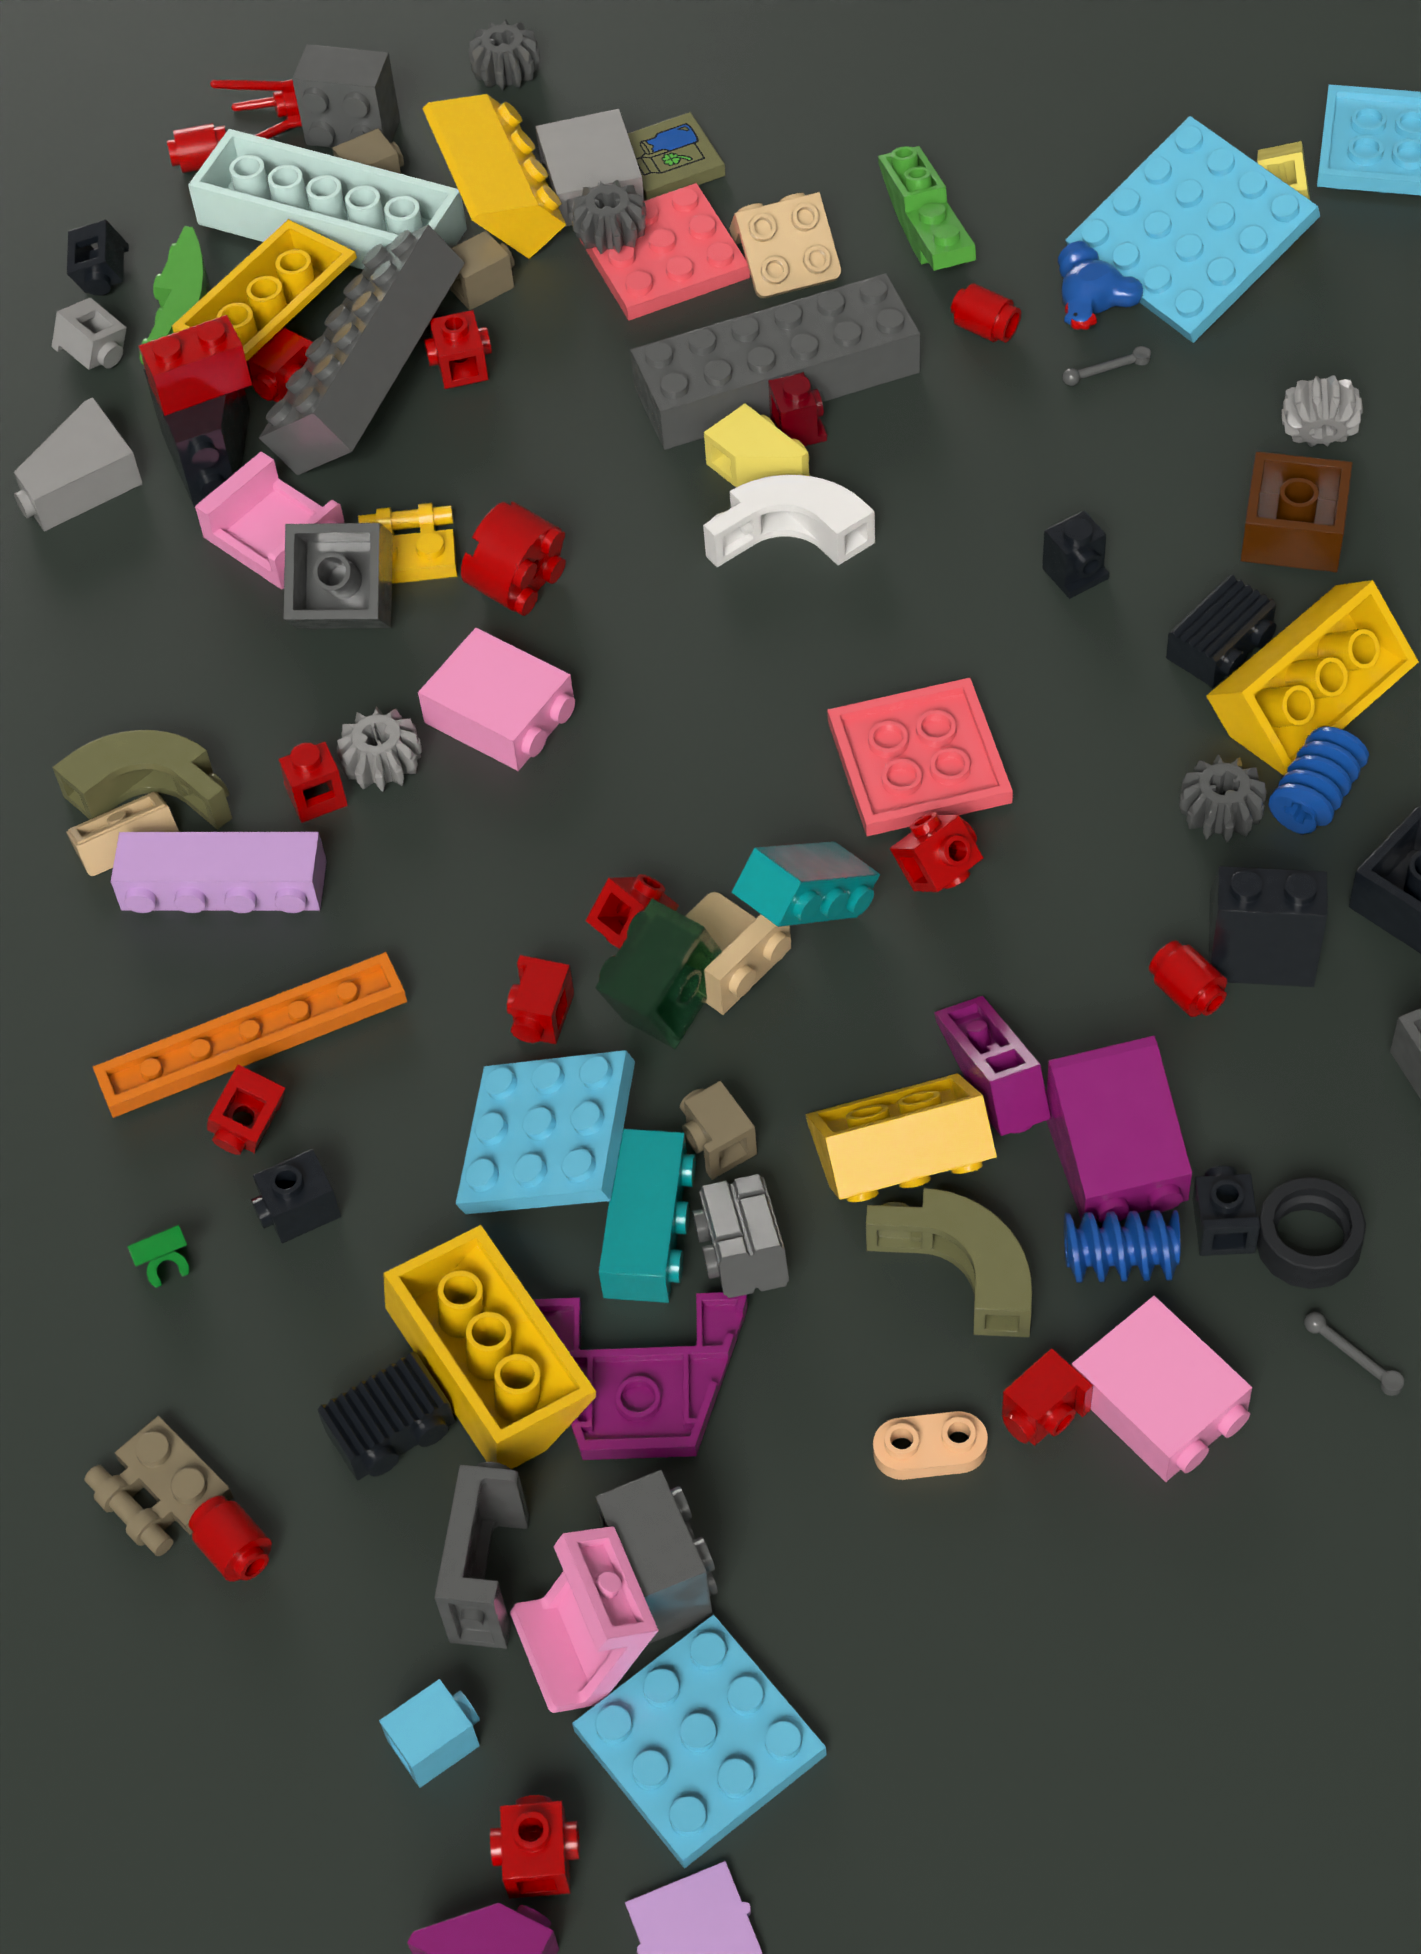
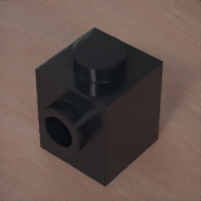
(295, 1197)

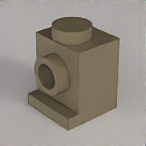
(718, 1128)

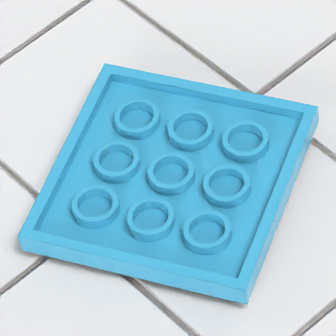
(1196, 226)

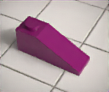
(995, 1065)

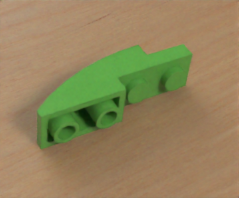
(923, 209)
(179, 284)

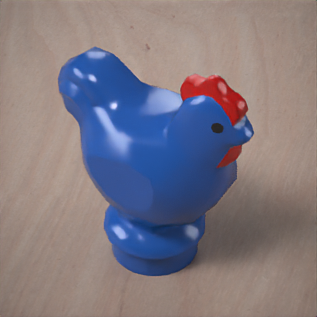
(1092, 285)

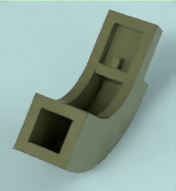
(139, 763)
(970, 1240)

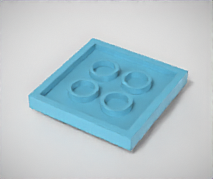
(1371, 140)
(546, 1133)
(699, 1740)

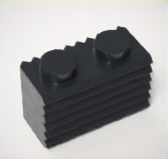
(1222, 631)
(387, 1417)

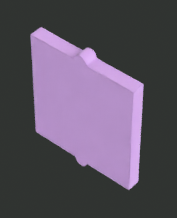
(694, 1917)

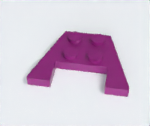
(651, 1397)

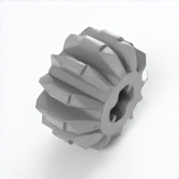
(1322, 411)
(379, 749)

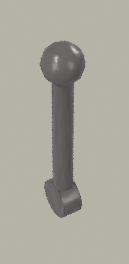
(1140, 356)
(1390, 1381)

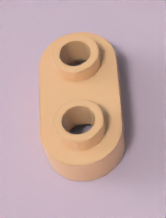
(931, 1448)

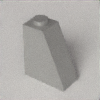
(76, 468)

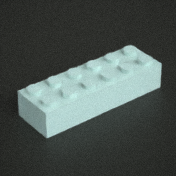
(260, 183)

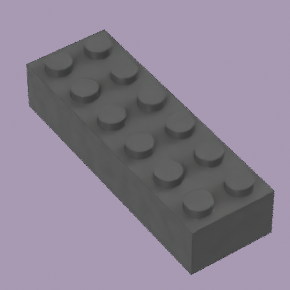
(836, 337)
(361, 350)

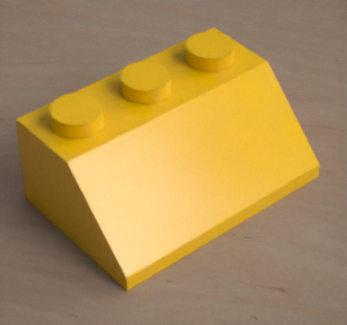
(902, 1137)

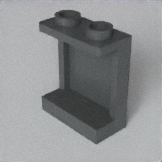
(467, 1603)

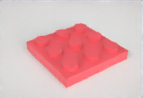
(677, 258)
(919, 756)

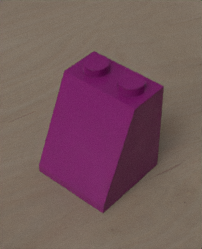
(1117, 1130)

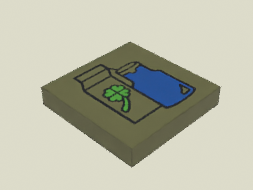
(674, 156)

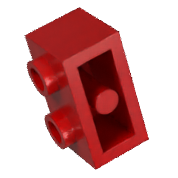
(195, 365)

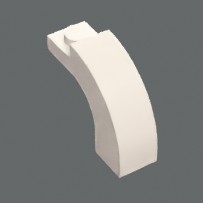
(791, 507)

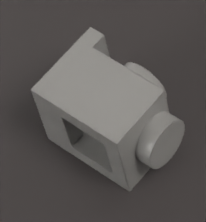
(89, 334)

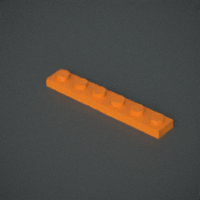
(249, 1034)

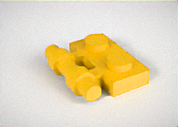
(421, 554)

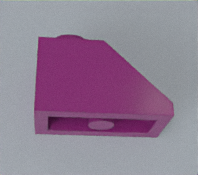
(488, 1931)

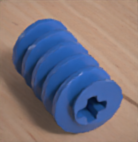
(1318, 779)
(1122, 1245)

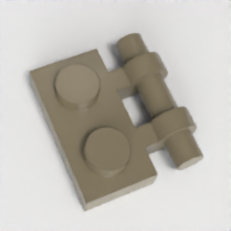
(169, 1472)

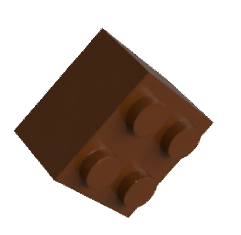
(1296, 511)

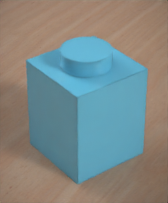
(431, 1731)

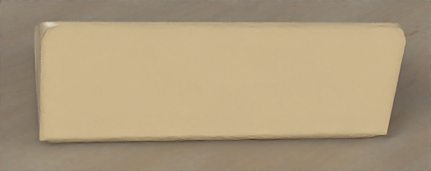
(98, 837)

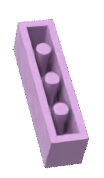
(219, 871)

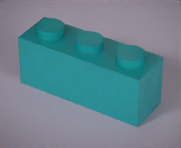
(806, 883)
(646, 1216)

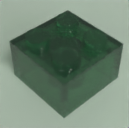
(659, 973)

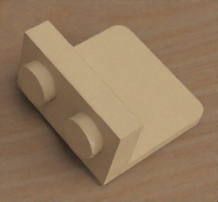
(787, 244)
(748, 948)

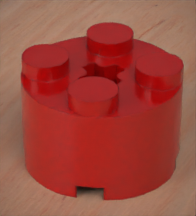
(514, 556)

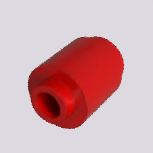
(194, 145)
(985, 313)
(1188, 979)
(230, 1539)

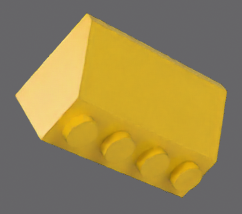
(496, 170)
(271, 285)
(1314, 674)
(487, 1347)

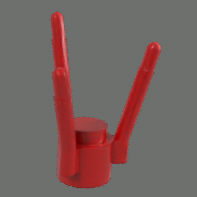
(283, 100)

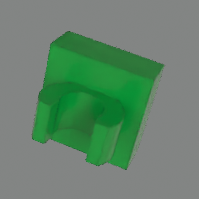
(158, 1249)

